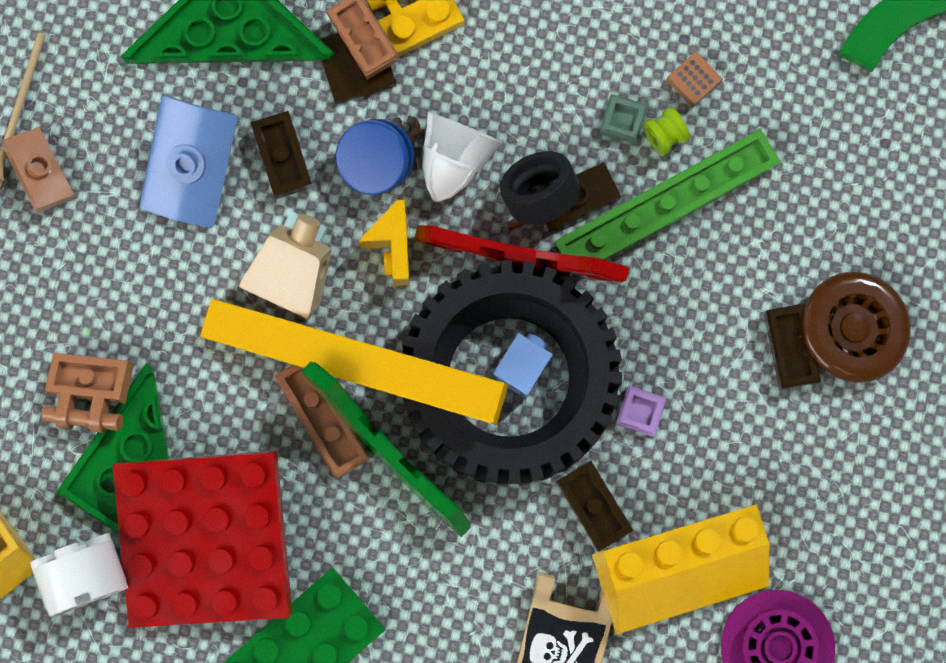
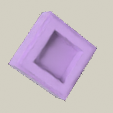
(640, 411)

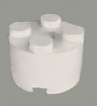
(79, 575)

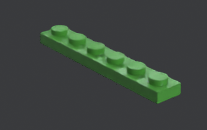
(671, 199)

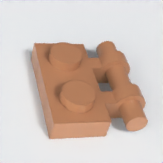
(90, 379)

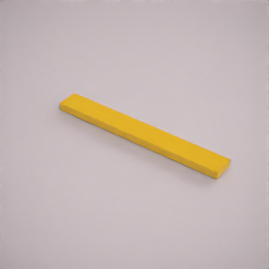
(356, 361)

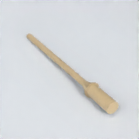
(21, 98)

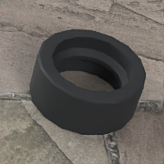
(546, 204)

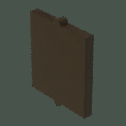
(346, 77)

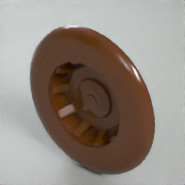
(856, 327)

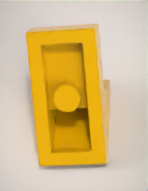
(391, 232)

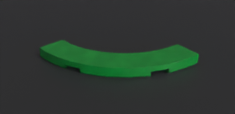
(884, 26)
(381, 446)

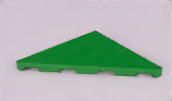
(227, 33)
(140, 439)

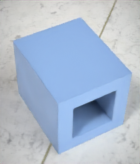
(523, 364)

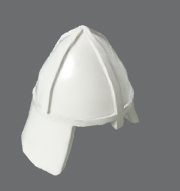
(453, 156)

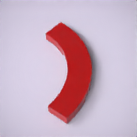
(565, 264)

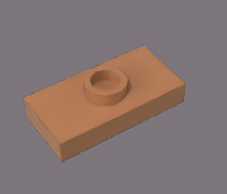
(363, 36)
(37, 170)

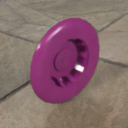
(779, 640)

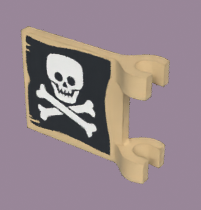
(563, 631)

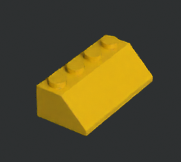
(684, 569)

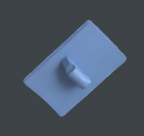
(188, 162)

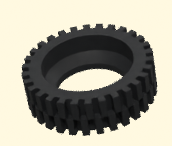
(571, 322)

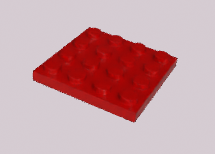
(203, 539)

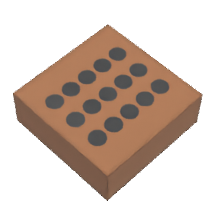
(694, 79)

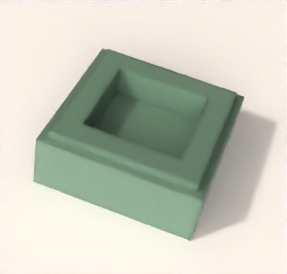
(623, 119)

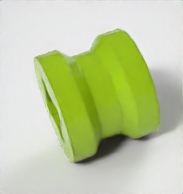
(666, 131)

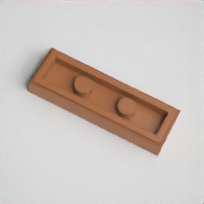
(330, 434)

